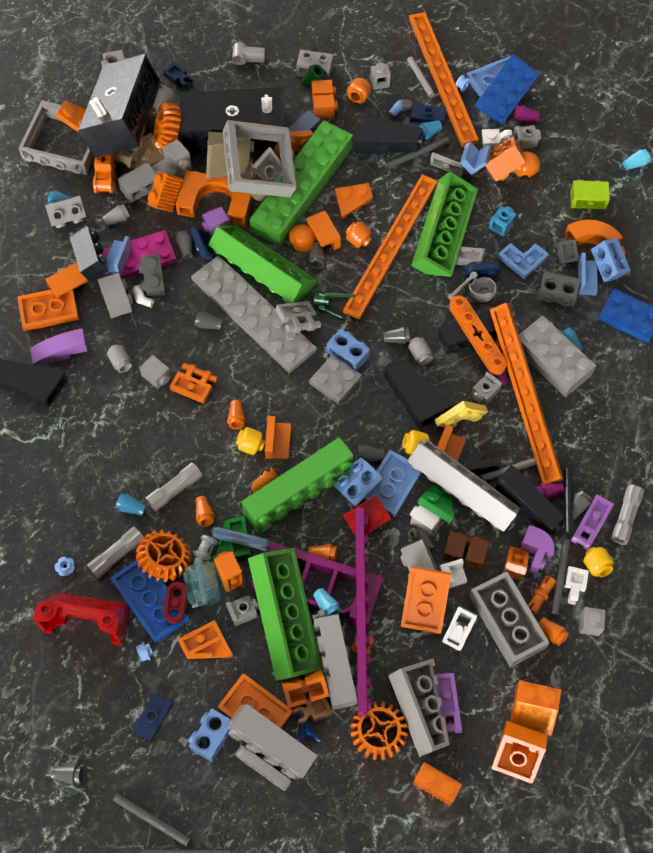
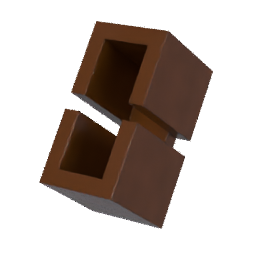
(476, 550)

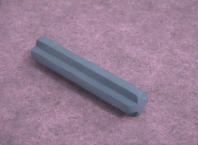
(241, 538)

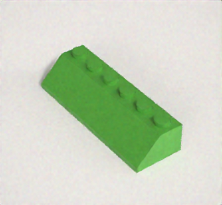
(445, 226)
(262, 263)
(285, 613)

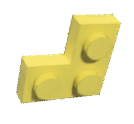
(462, 411)

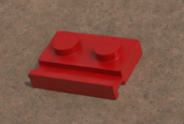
(376, 515)

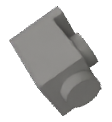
(380, 71)
(527, 136)
(492, 388)
(239, 616)

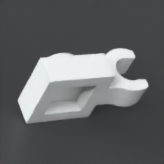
(494, 138)
(577, 581)

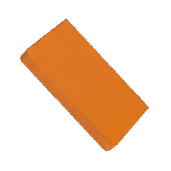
(324, 230)
(65, 280)
(277, 439)
(451, 443)

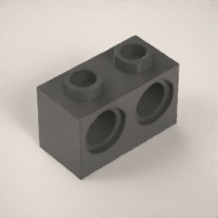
(559, 285)

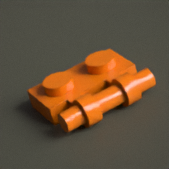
(192, 387)

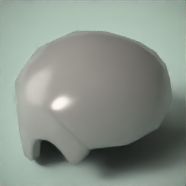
(483, 289)

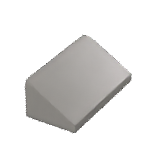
(447, 164)

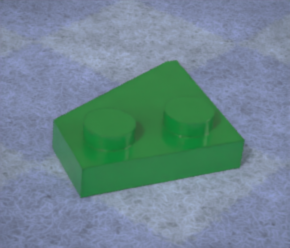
(438, 502)
(240, 551)

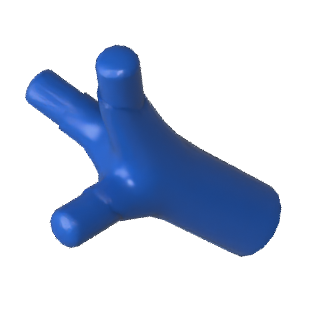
(306, 729)

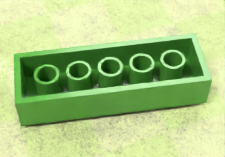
(297, 485)

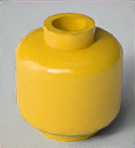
(412, 440)
(250, 441)
(598, 561)

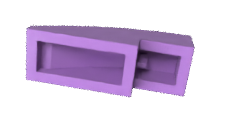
(59, 347)

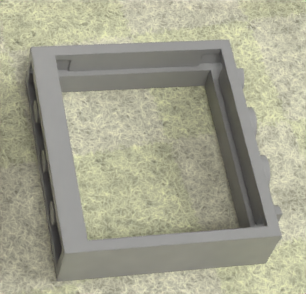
(262, 132)
(48, 159)

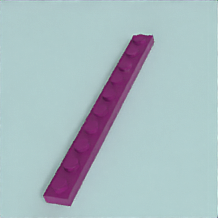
(362, 618)

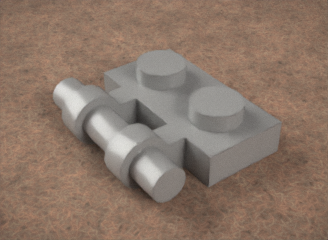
(298, 312)

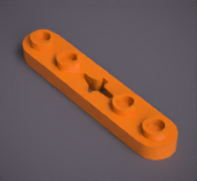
(485, 346)

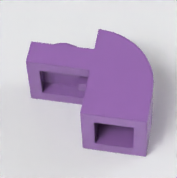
(539, 544)

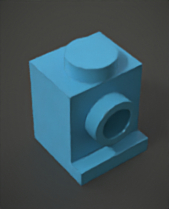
(502, 220)

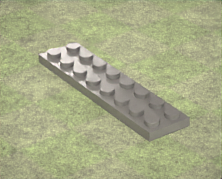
(253, 314)

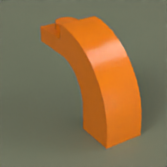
(592, 232)

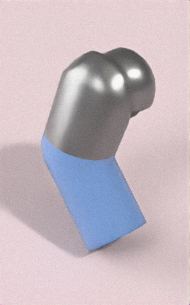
(402, 104)

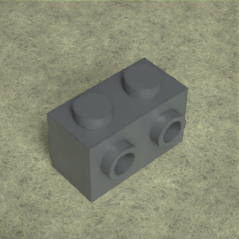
(153, 276)

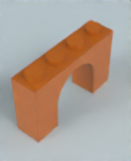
(196, 185)

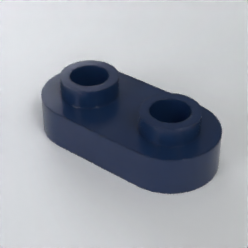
(487, 269)

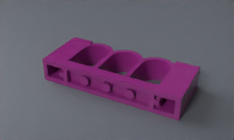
(336, 570)

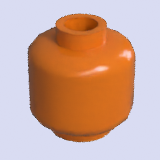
(358, 90)
(358, 234)

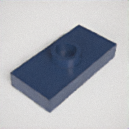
(426, 113)
(201, 244)
(152, 717)

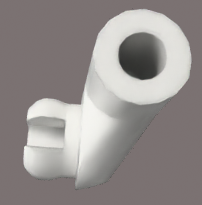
(140, 297)

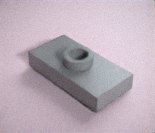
(469, 256)

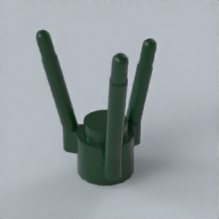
(322, 299)

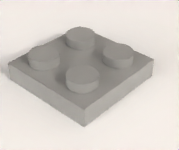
(335, 379)

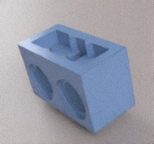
(610, 259)
(346, 352)
(359, 483)
(216, 737)

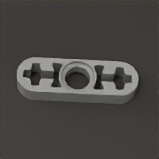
(262, 768)

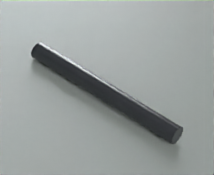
(568, 511)

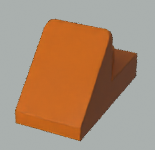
(516, 562)

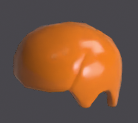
(531, 166)
(302, 237)
(263, 480)

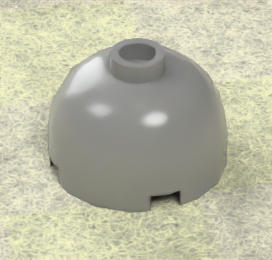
(165, 95)

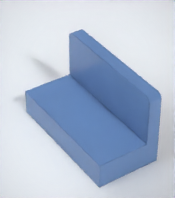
(473, 159)
(118, 256)
(588, 276)

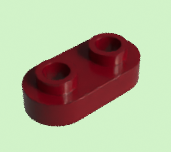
(175, 603)

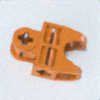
(105, 174)

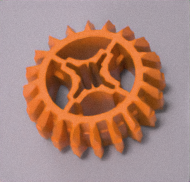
(166, 124)
(154, 547)
(387, 748)

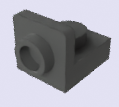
(567, 250)

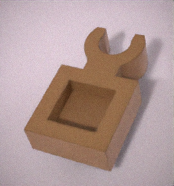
(315, 710)

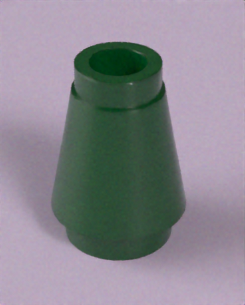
(314, 73)

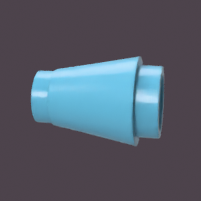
(637, 160)
(326, 602)

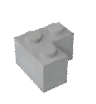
(175, 160)

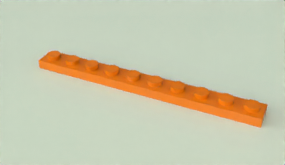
(443, 79)
(390, 247)
(526, 394)

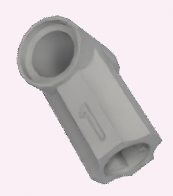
(243, 54)

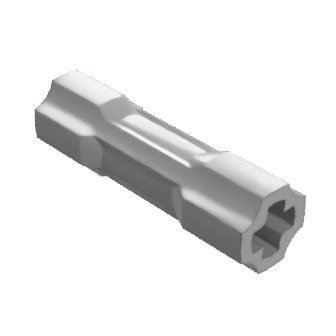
(185, 478)
(631, 502)
(106, 560)

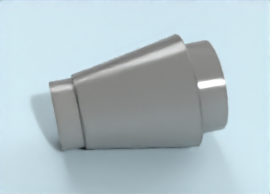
(116, 215)

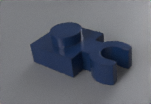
(176, 74)

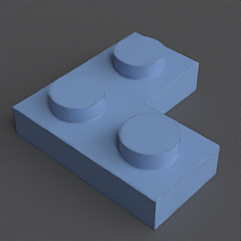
(522, 263)

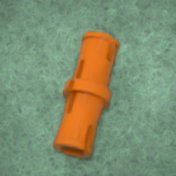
(541, 594)

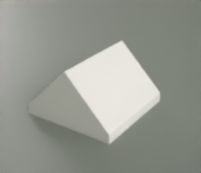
(269, 166)

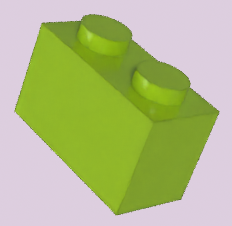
(589, 194)

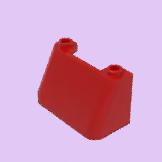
(110, 615)

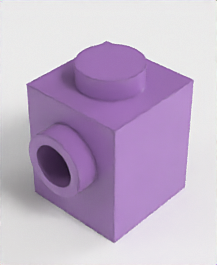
(214, 219)

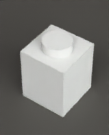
(424, 519)

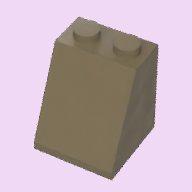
(216, 155)

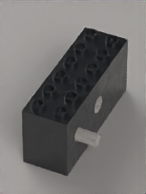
(120, 106)
(211, 110)

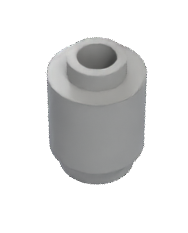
(420, 351)
(119, 358)

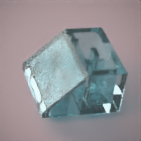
(202, 584)

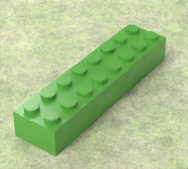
(314, 169)

